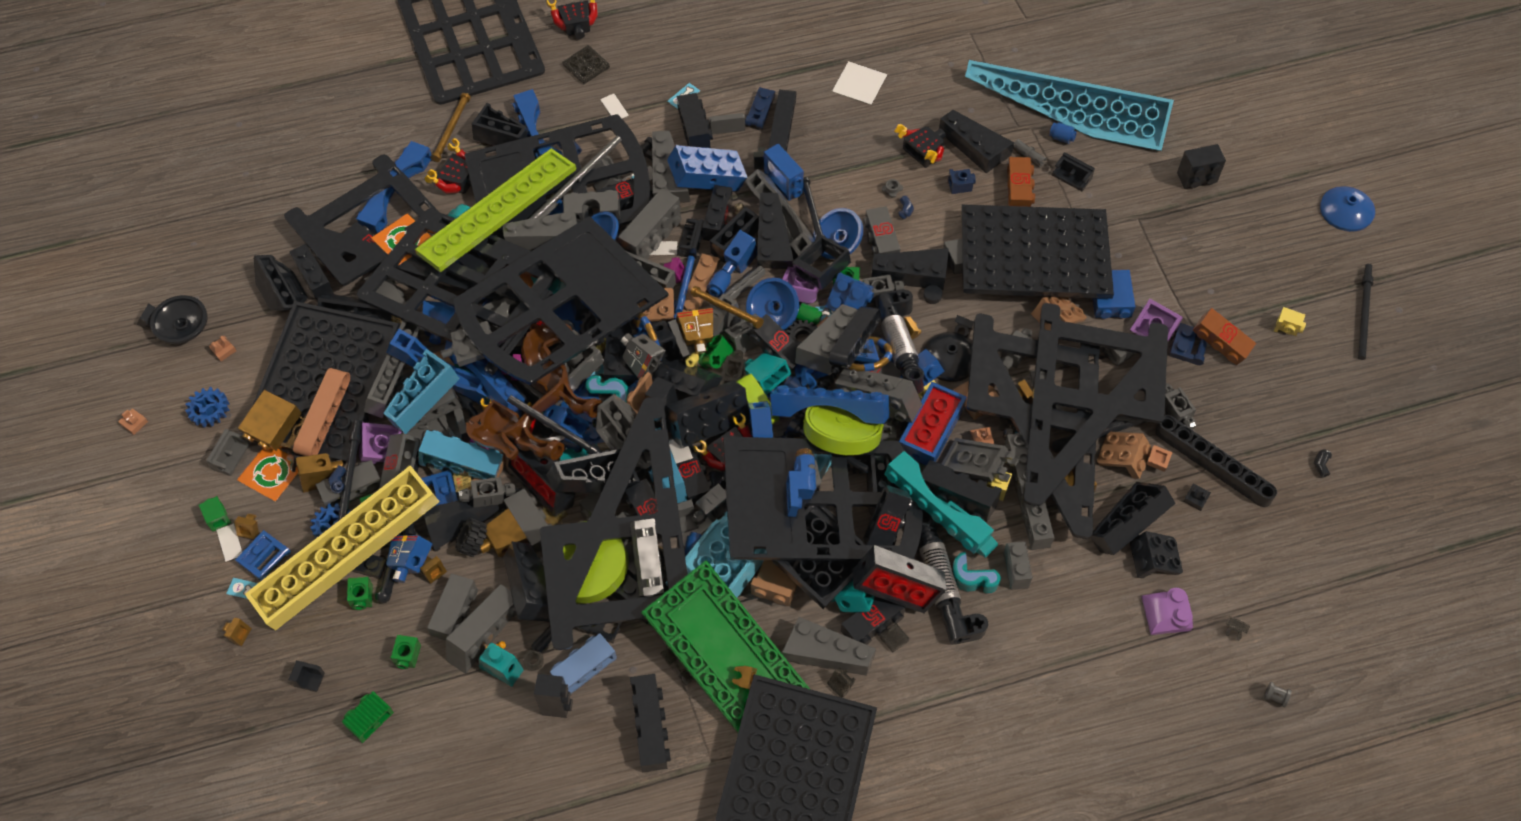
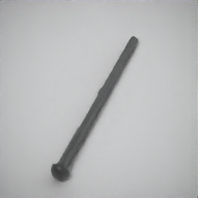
(551, 204)

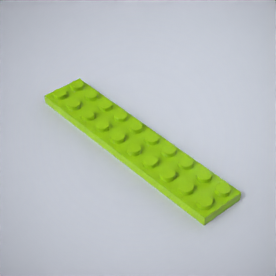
(495, 210)

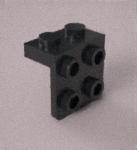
(1155, 553)

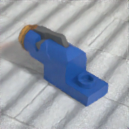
(802, 481)

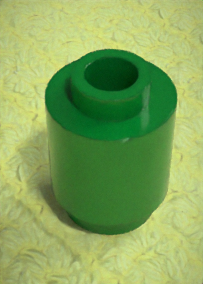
(809, 313)

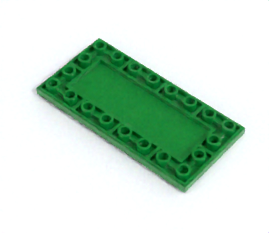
(713, 636)

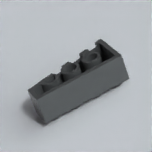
(537, 231)
(816, 348)

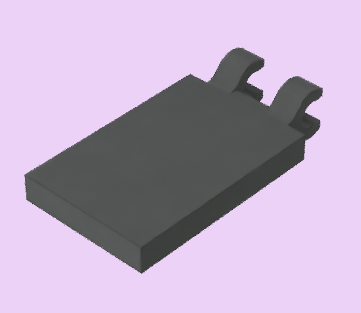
(980, 459)

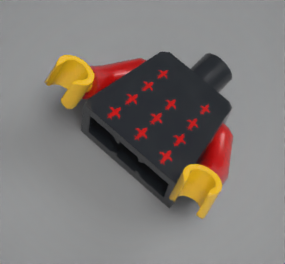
(574, 17)
(922, 144)
(454, 174)
(715, 452)

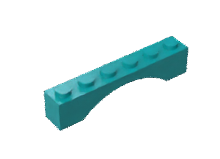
(968, 529)

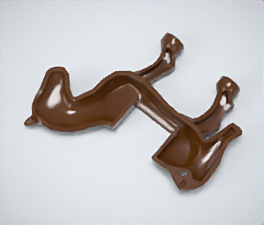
(502, 423)

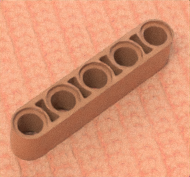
(321, 412)

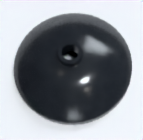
(173, 314)
(954, 363)

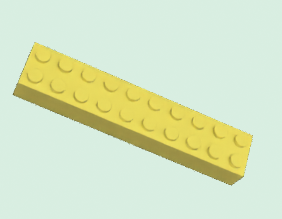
(341, 548)

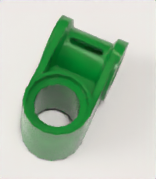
(716, 353)

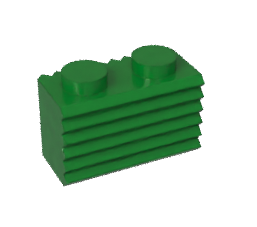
(367, 716)

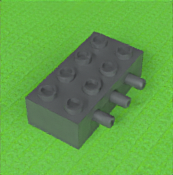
(903, 397)

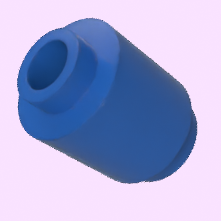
(1063, 132)
(719, 283)

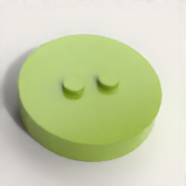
(840, 431)
(606, 571)

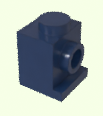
(961, 181)

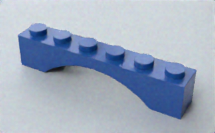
(528, 108)
(411, 162)
(411, 351)
(496, 385)
(866, 406)

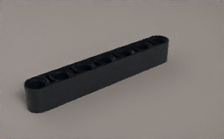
(1222, 467)

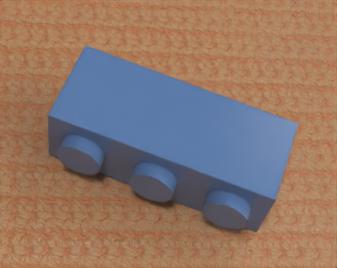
(585, 662)

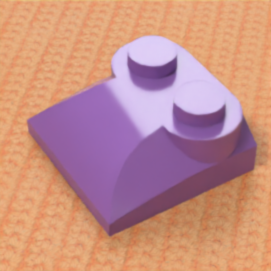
(806, 291)
(1156, 313)
(375, 441)
(1168, 612)

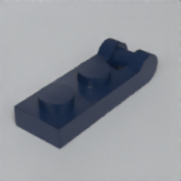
(760, 108)

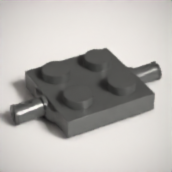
(463, 348)

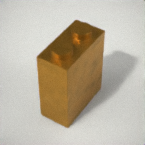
(269, 421)

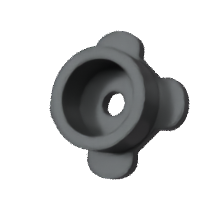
(892, 183)

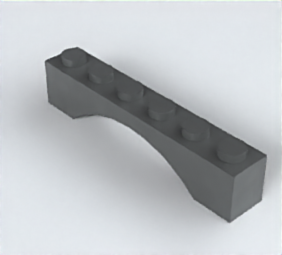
(797, 232)

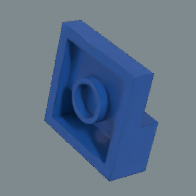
(849, 292)

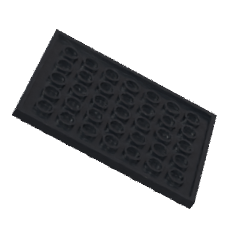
(1036, 251)
(321, 340)
(796, 755)

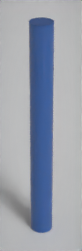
(685, 283)

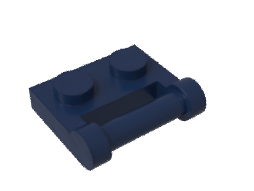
(1183, 345)

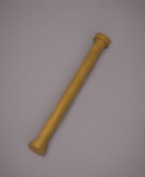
(436, 156)
(756, 321)

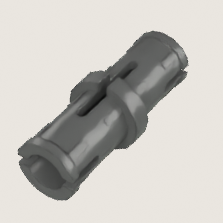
(1029, 152)

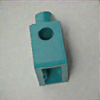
(768, 371)
(853, 600)
(497, 663)

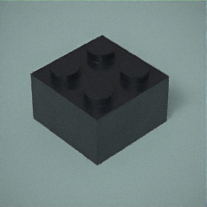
(1201, 166)

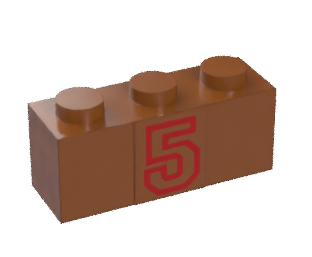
(1020, 182)
(1224, 336)

